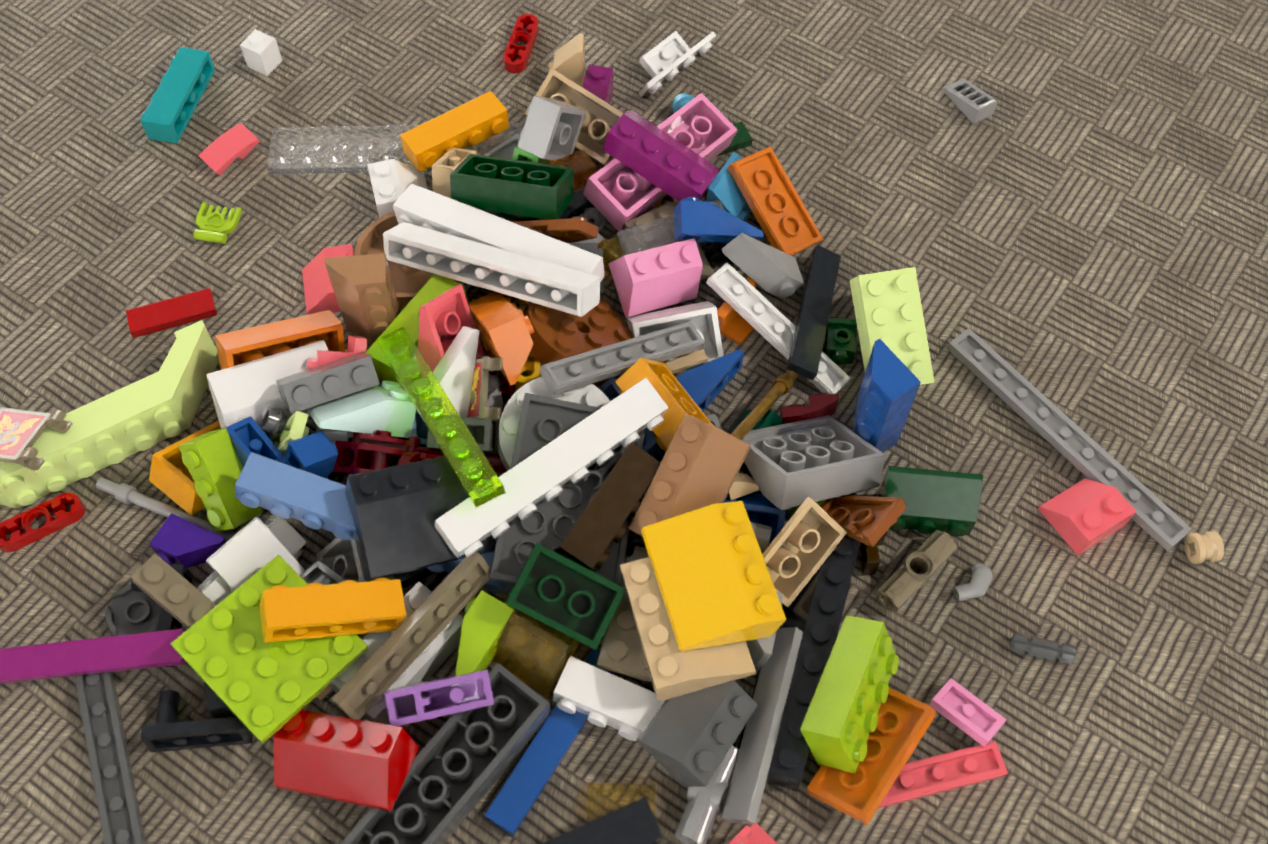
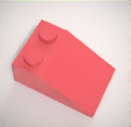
(441, 322)

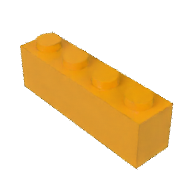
(457, 128)
(331, 609)

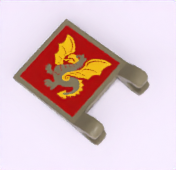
(478, 398)
(21, 430)

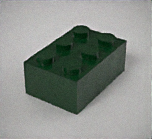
(565, 596)

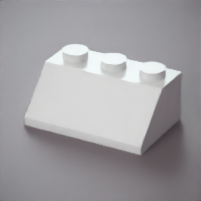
(702, 315)

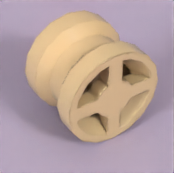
(1204, 547)

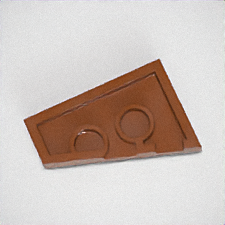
(565, 230)
(864, 516)

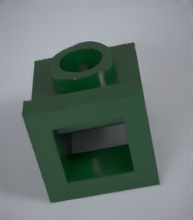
(841, 340)

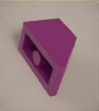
(600, 82)

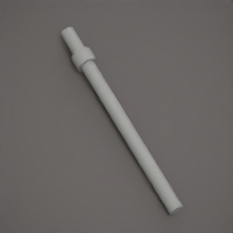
(129, 494)

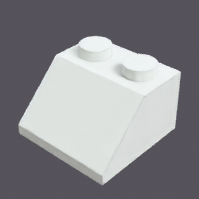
(390, 181)

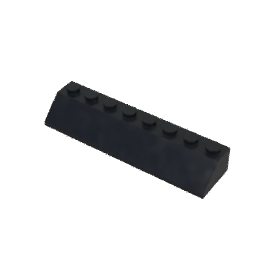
(818, 615)

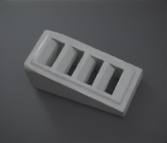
(979, 108)

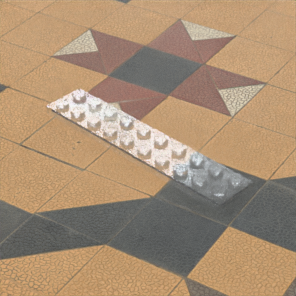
(349, 148)

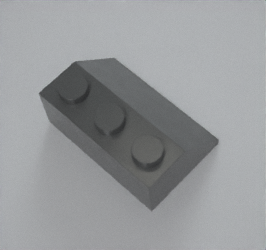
(697, 731)

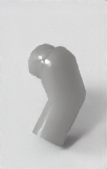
(978, 584)

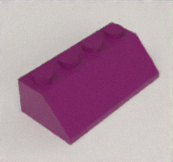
(659, 157)

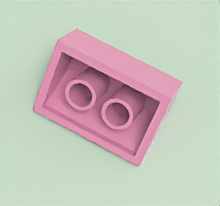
(657, 277)

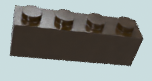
(609, 508)

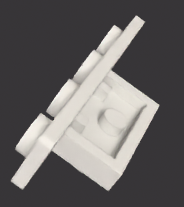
(667, 57)

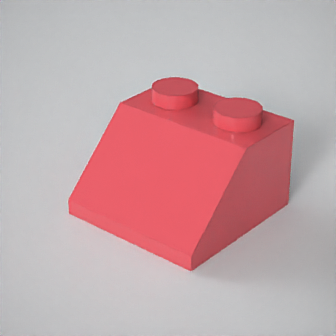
(316, 281)
(1087, 514)

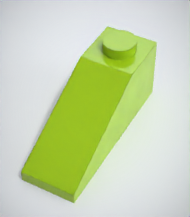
(480, 632)

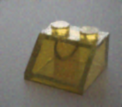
(534, 652)

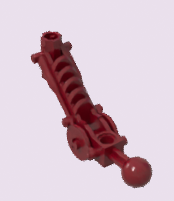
(371, 451)

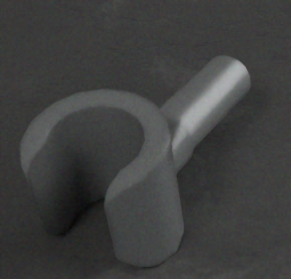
(602, 471)

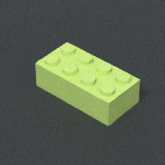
(891, 309)

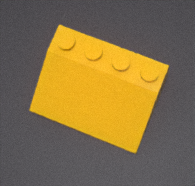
(713, 577)

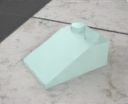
(368, 410)

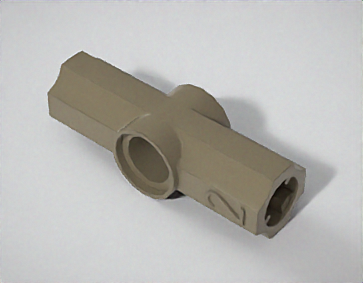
(905, 582)

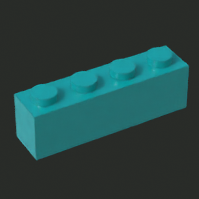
(178, 95)

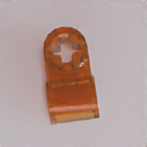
(582, 165)

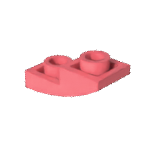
(226, 148)

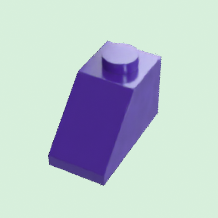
(185, 542)

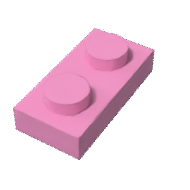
(967, 712)

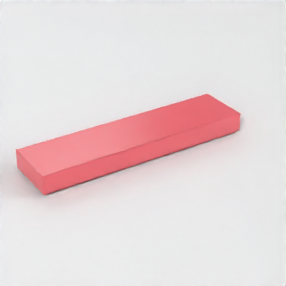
(946, 773)

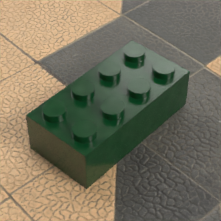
(513, 186)

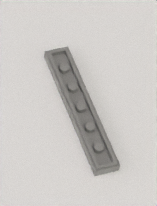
(619, 357)
(762, 730)

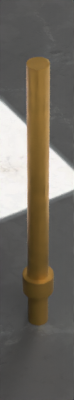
(780, 387)

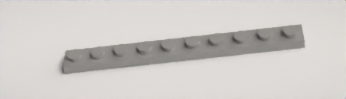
(1067, 437)

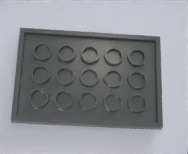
(539, 424)

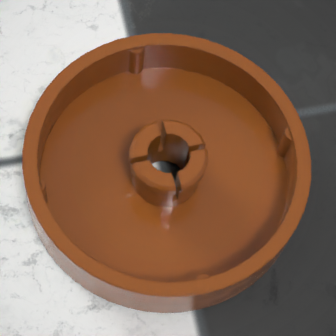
(558, 335)

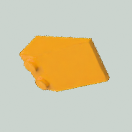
(173, 476)

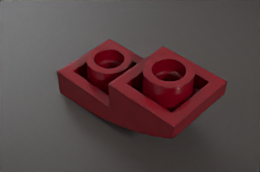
(817, 406)

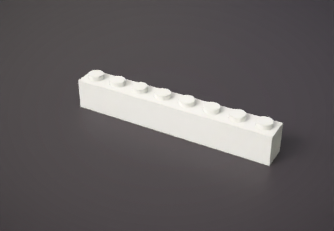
(455, 218)
(493, 268)
(552, 467)

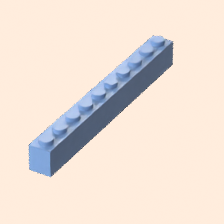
(314, 502)

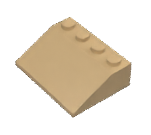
(671, 670)

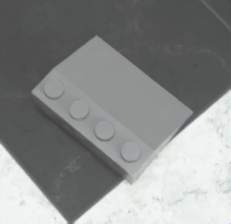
(811, 460)

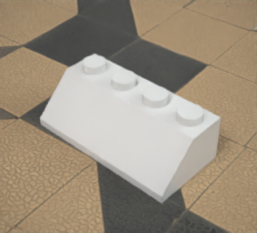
(252, 386)

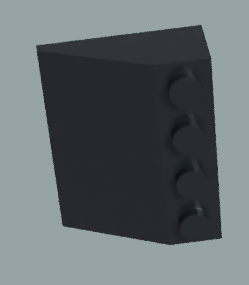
(398, 512)

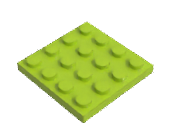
(259, 679)

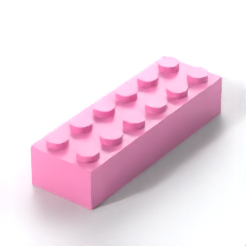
(625, 195)

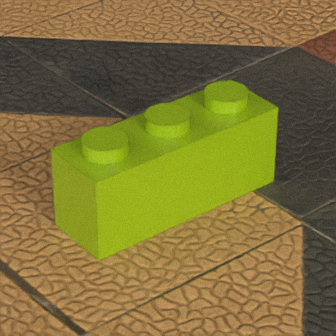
(215, 473)

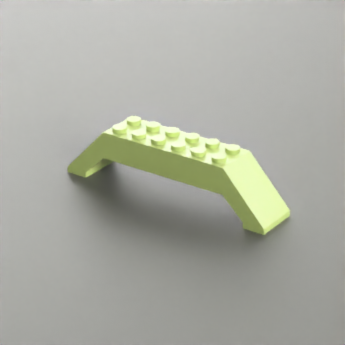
(118, 423)

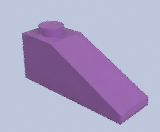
(438, 697)

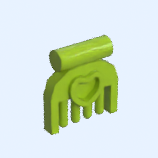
(213, 225)

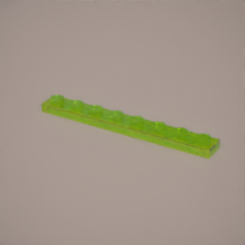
(441, 418)

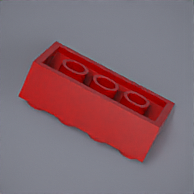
(343, 759)

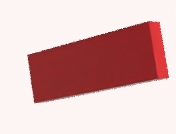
(171, 312)

